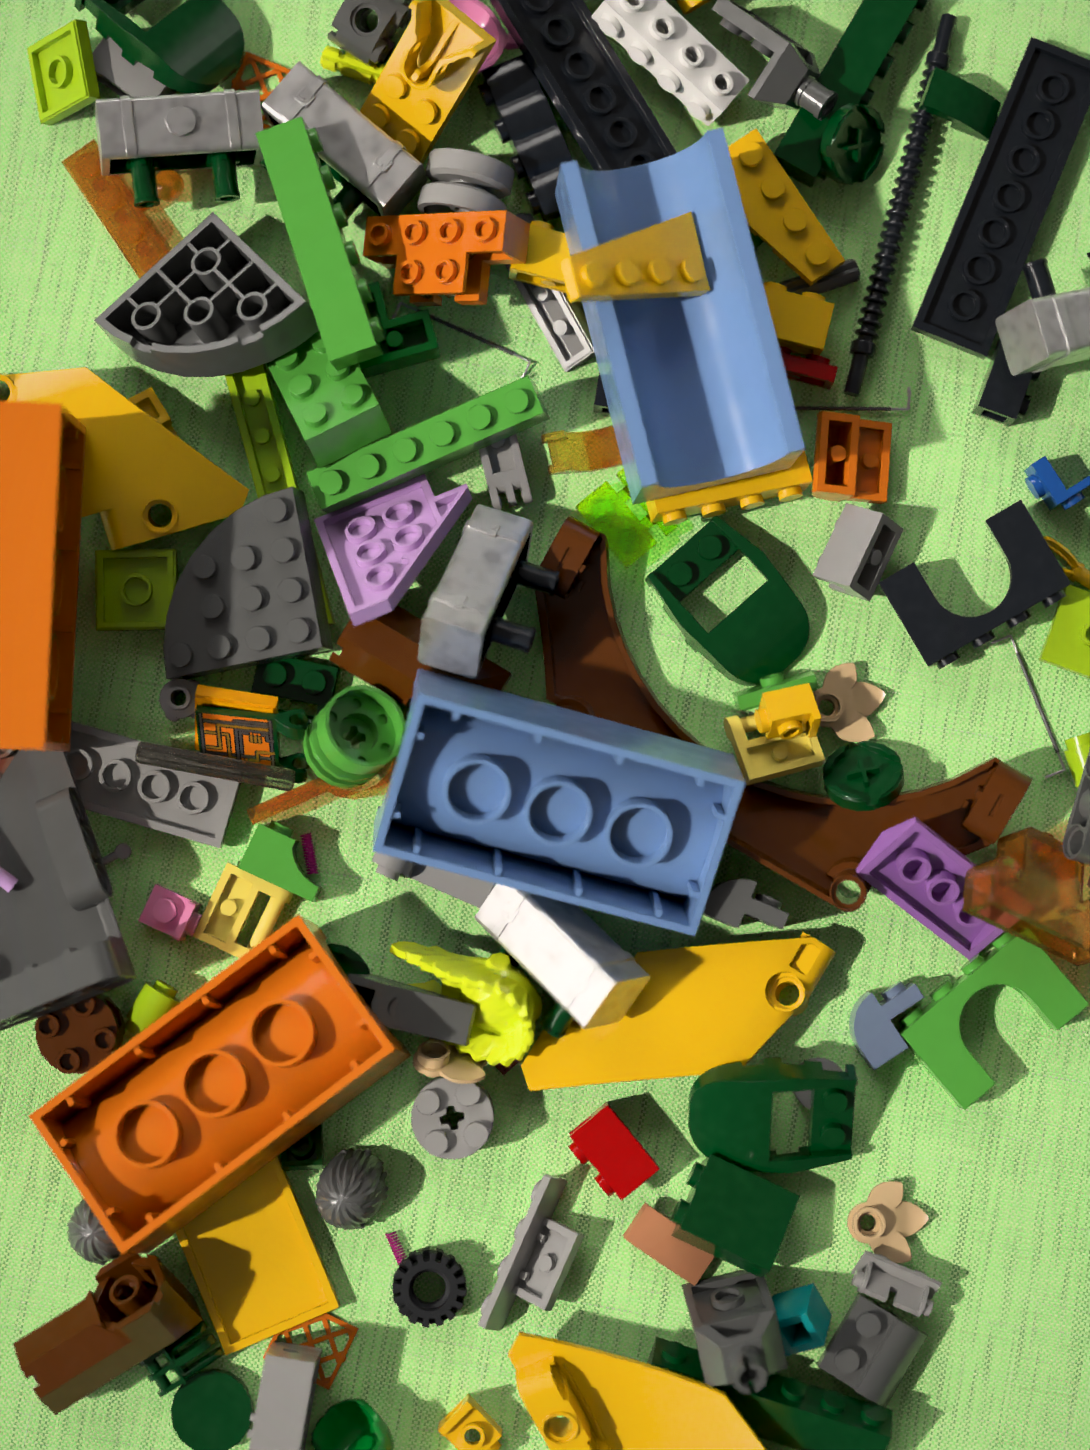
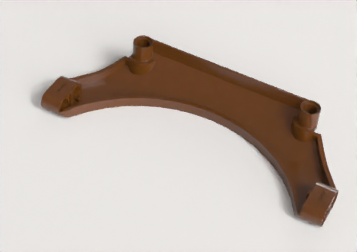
(778, 826)

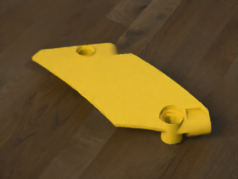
(132, 460)
(691, 1016)
(621, 1402)

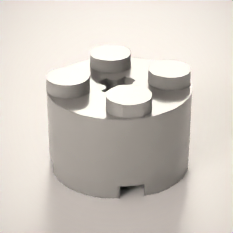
(439, 1136)

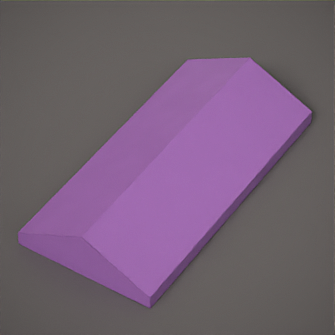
(927, 882)

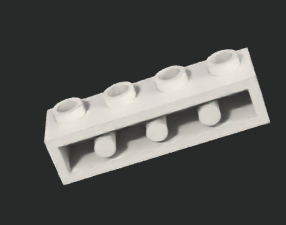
(673, 54)

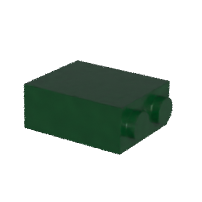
(734, 1215)

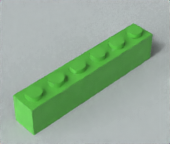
(320, 244)
(429, 445)

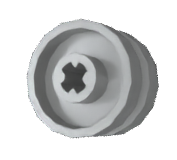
(464, 182)

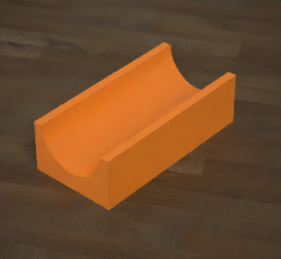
(39, 572)
(217, 1087)

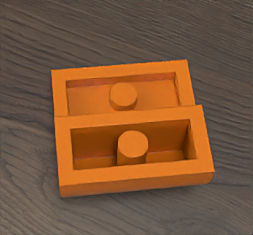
(851, 458)

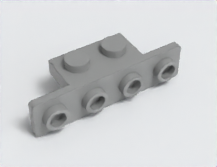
(537, 1259)

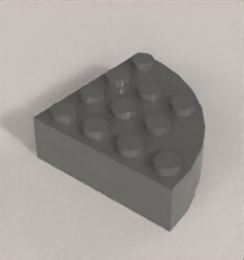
(208, 309)
(249, 593)

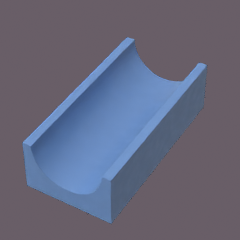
(692, 377)
(558, 803)

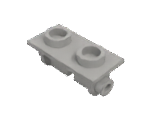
(878, 1275)

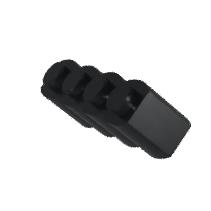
(530, 130)

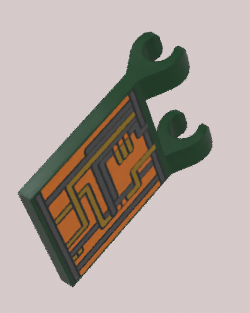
(252, 736)

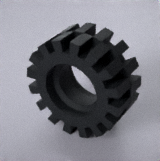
(429, 1312)

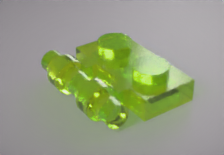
(611, 516)

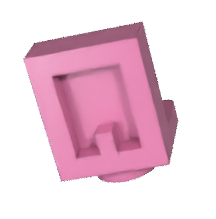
(171, 913)

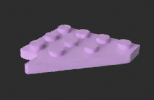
(386, 542)

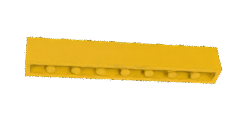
(798, 319)

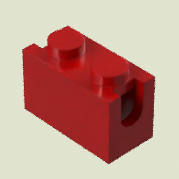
(613, 1152)

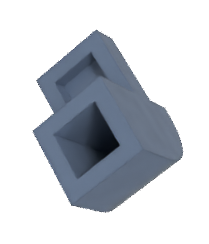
(872, 1025)

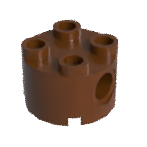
(80, 1034)

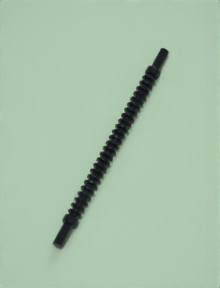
(863, 346)

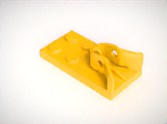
(427, 75)

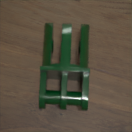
(179, 1359)

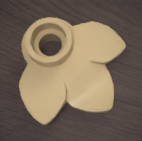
(851, 703)
(439, 1059)
(892, 1221)

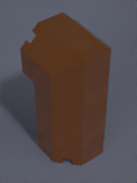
(386, 656)
(122, 1323)

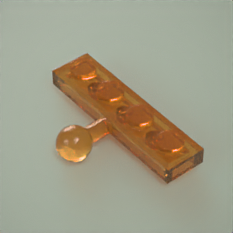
(116, 207)

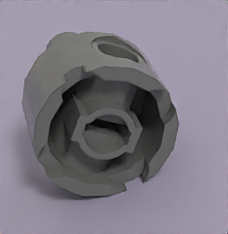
(358, 39)

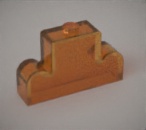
(1033, 894)

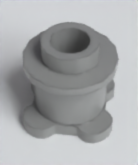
(168, 695)

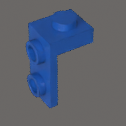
(1045, 483)

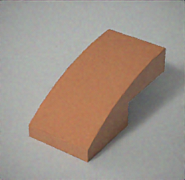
(652, 1234)

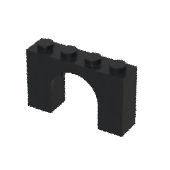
(1033, 579)

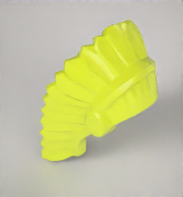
(503, 996)

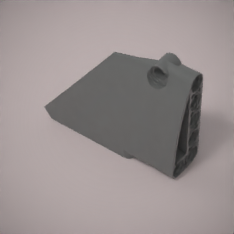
(58, 917)

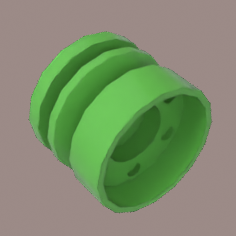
(356, 719)

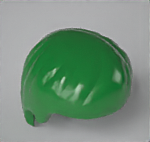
(351, 1426)

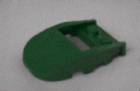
(187, 49)
(757, 636)
(734, 1113)

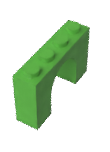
(935, 1030)

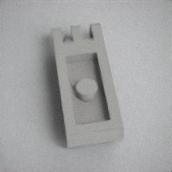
(505, 471)

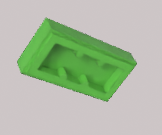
(751, 697)

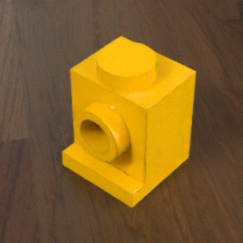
(788, 713)
(467, 1416)

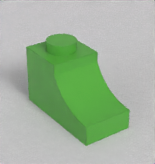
(274, 859)

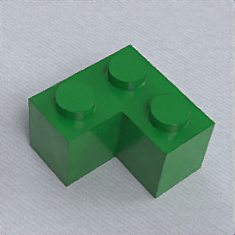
(407, 342)

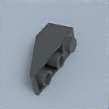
(416, 1009)

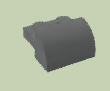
(732, 900)
(872, 1350)

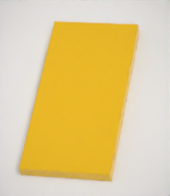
(257, 1261)

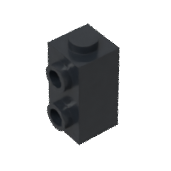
(1001, 393)

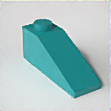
(802, 1318)

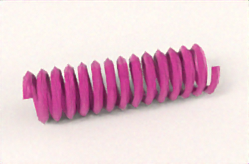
(310, 858)
(393, 1247)

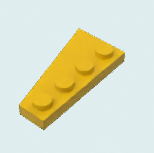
(779, 211)
(640, 265)

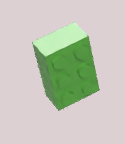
(329, 405)

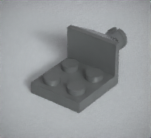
(792, 71)
(735, 1330)

